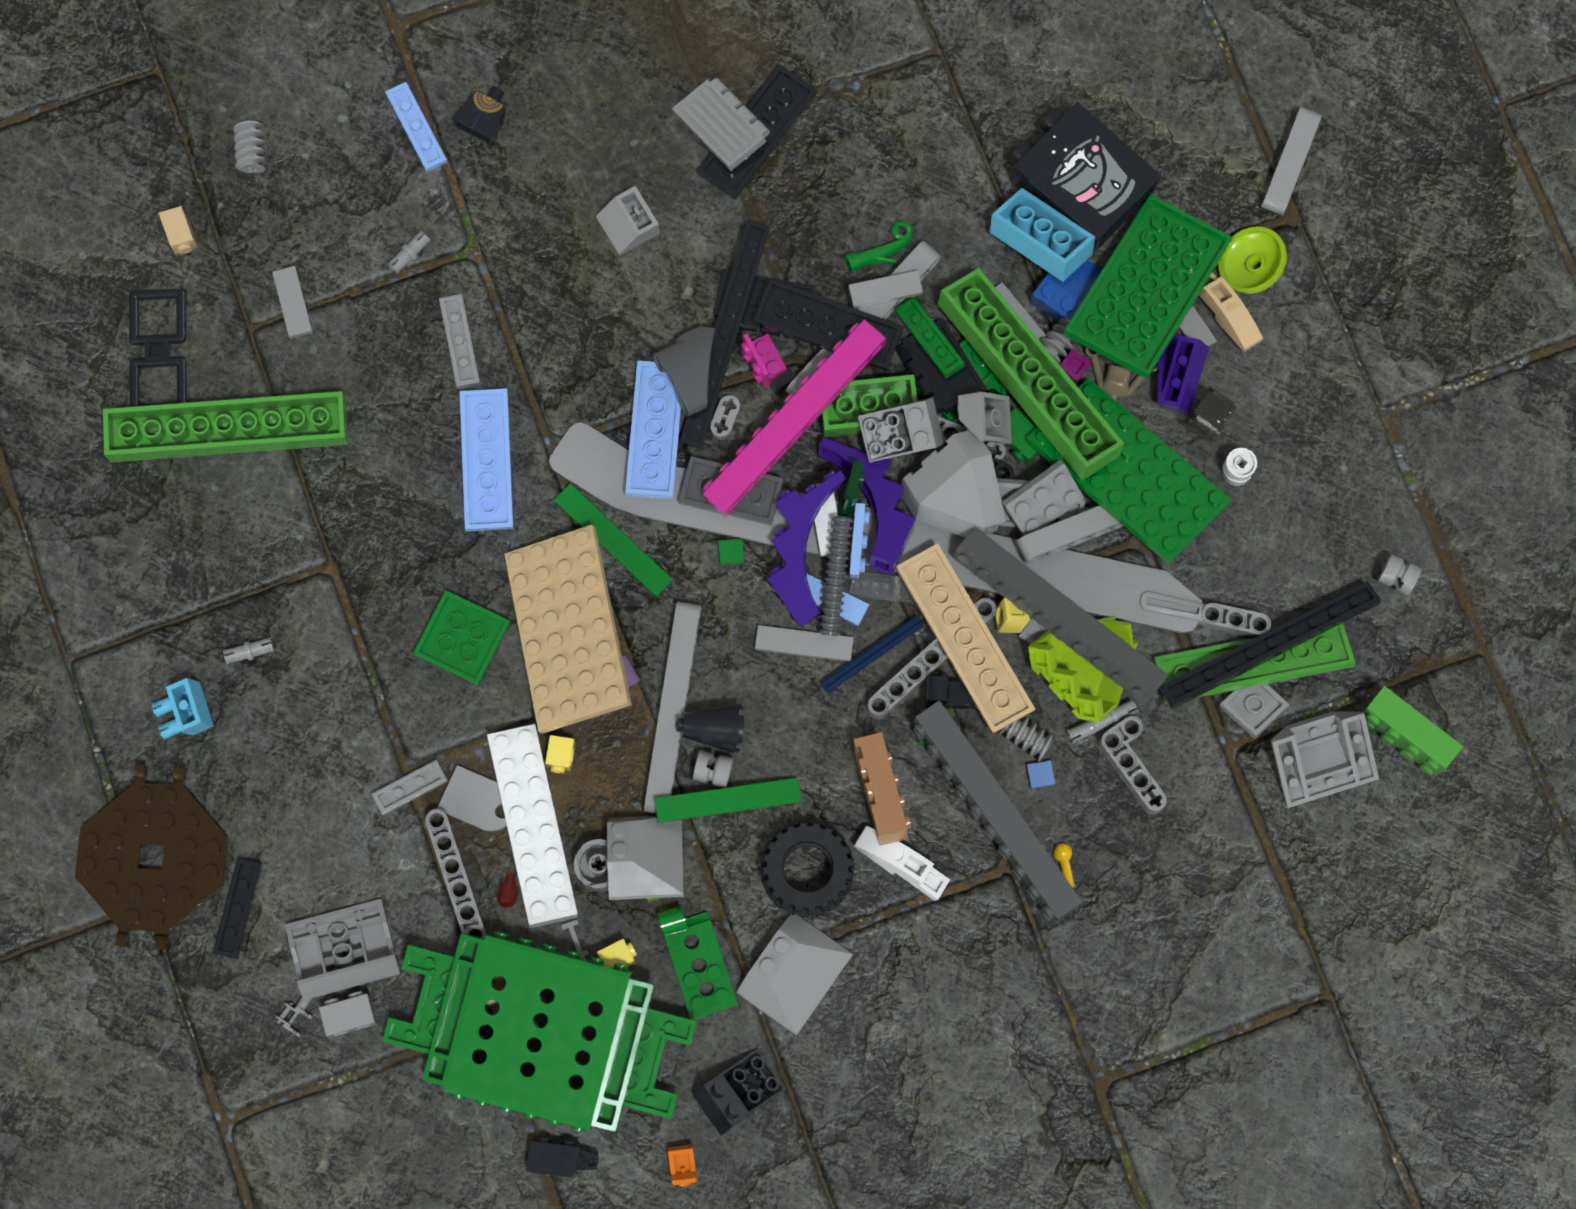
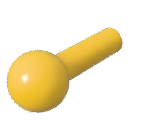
(1063, 853)

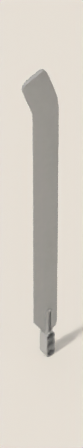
(1090, 581)

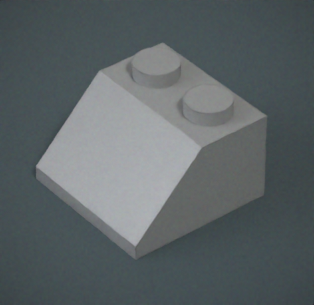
(986, 416)

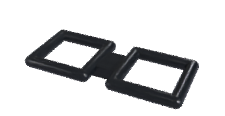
(157, 346)

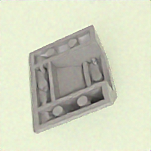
(1323, 756)
(644, 858)
(794, 973)

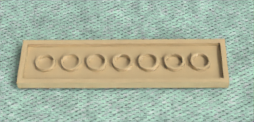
(965, 638)

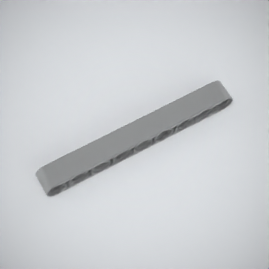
(923, 259)
(672, 703)

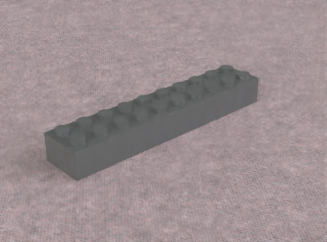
(996, 813)

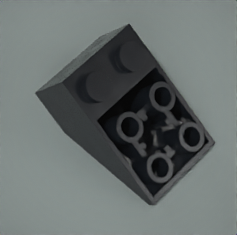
(739, 1092)

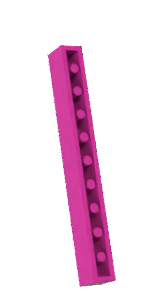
(794, 418)

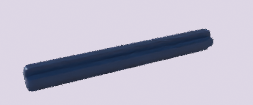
(872, 654)

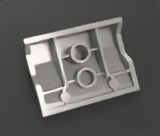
(342, 949)

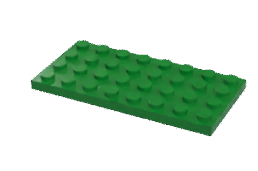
(1148, 286)
(1147, 486)

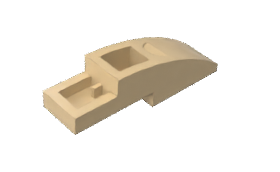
(1231, 312)

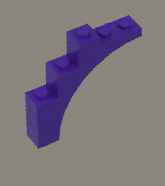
(884, 497)
(800, 512)

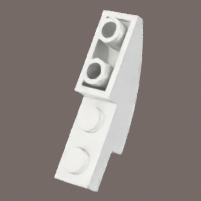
(903, 861)

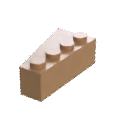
(880, 789)

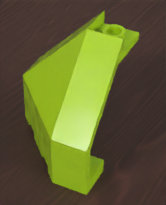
(1075, 678)

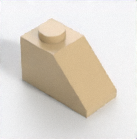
(178, 230)

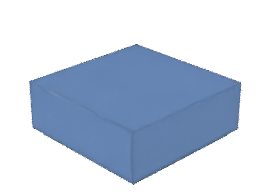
(1040, 774)

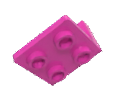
(764, 359)

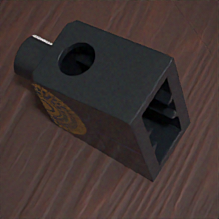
(482, 115)

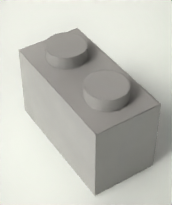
(348, 1014)

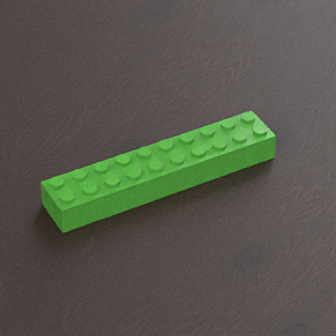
(1030, 374)
(225, 427)

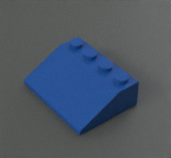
(1063, 298)

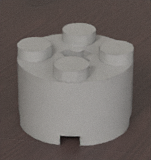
(586, 859)

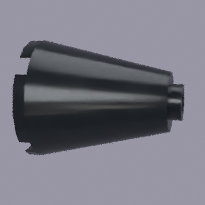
(715, 727)

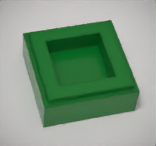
(731, 552)

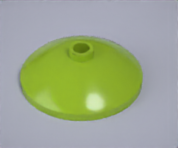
(1248, 250)

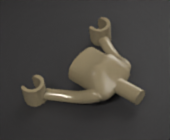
(1116, 379)

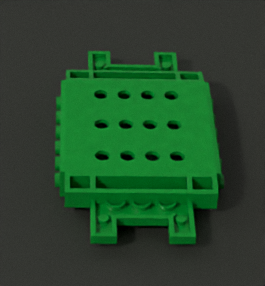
(622, 1055)

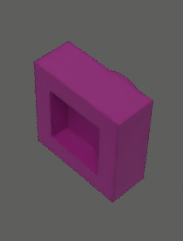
(1075, 365)

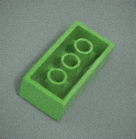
(863, 398)
(1410, 732)

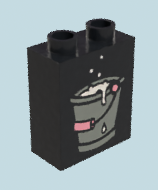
(1084, 172)

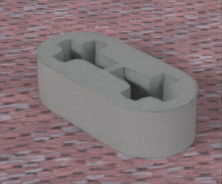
(720, 415)

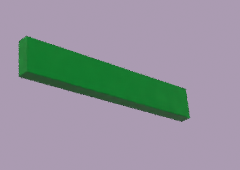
(614, 540)
(727, 800)

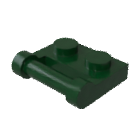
(852, 490)

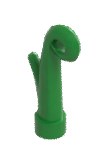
(879, 255)

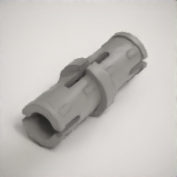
(408, 252)
(248, 650)

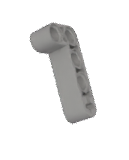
(1137, 768)

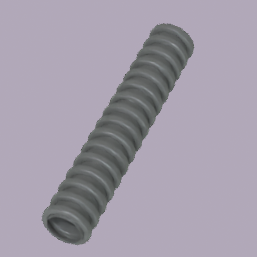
(835, 576)

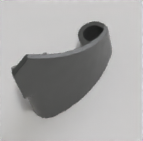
(689, 367)

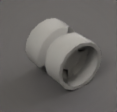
(1399, 574)
(722, 768)

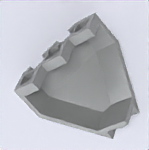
(956, 488)

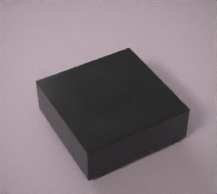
(782, 382)

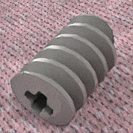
(247, 148)
(1056, 341)
(1029, 737)

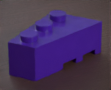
(1180, 373)

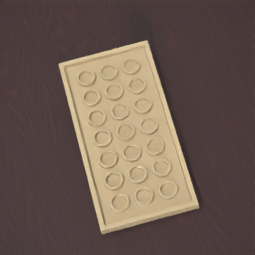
(567, 629)

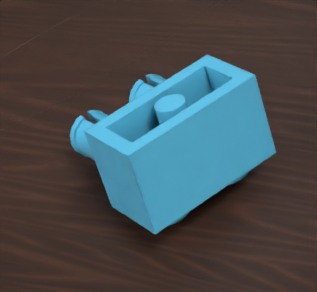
(189, 707)

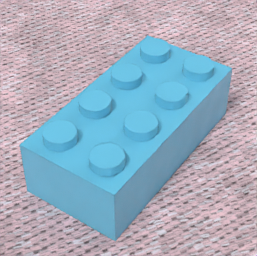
(1042, 234)

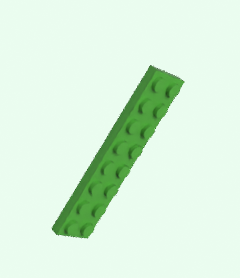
(1316, 656)

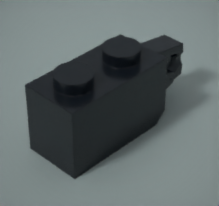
(559, 1159)

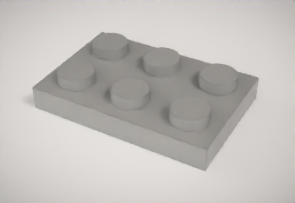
(1043, 499)

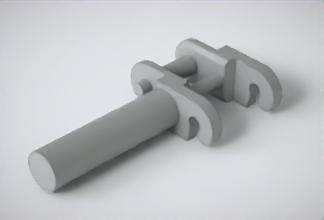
(301, 1006)

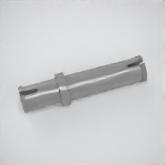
(1089, 727)

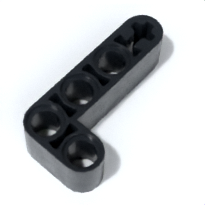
(950, 693)

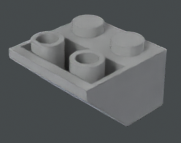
(628, 221)

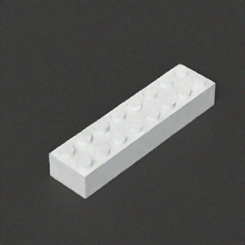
(532, 826)

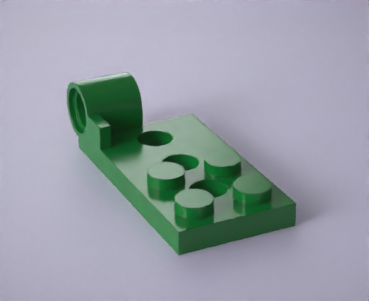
(675, 932)

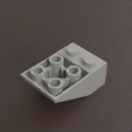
(901, 430)

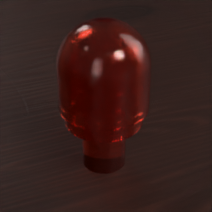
(508, 892)

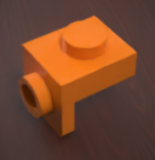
(682, 1165)

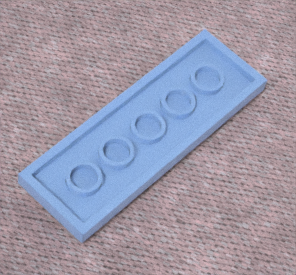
(653, 434)
(486, 460)

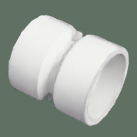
(1239, 466)

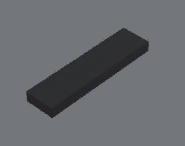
(237, 908)

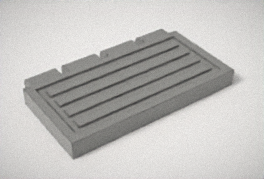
(722, 122)

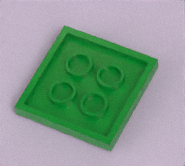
(461, 638)

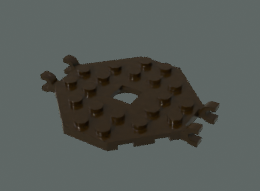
(151, 897)

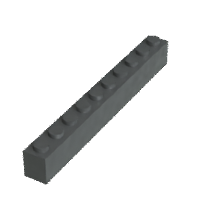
(1060, 615)

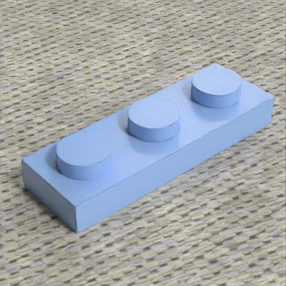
(859, 541)

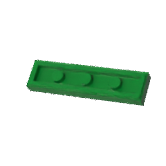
(929, 337)

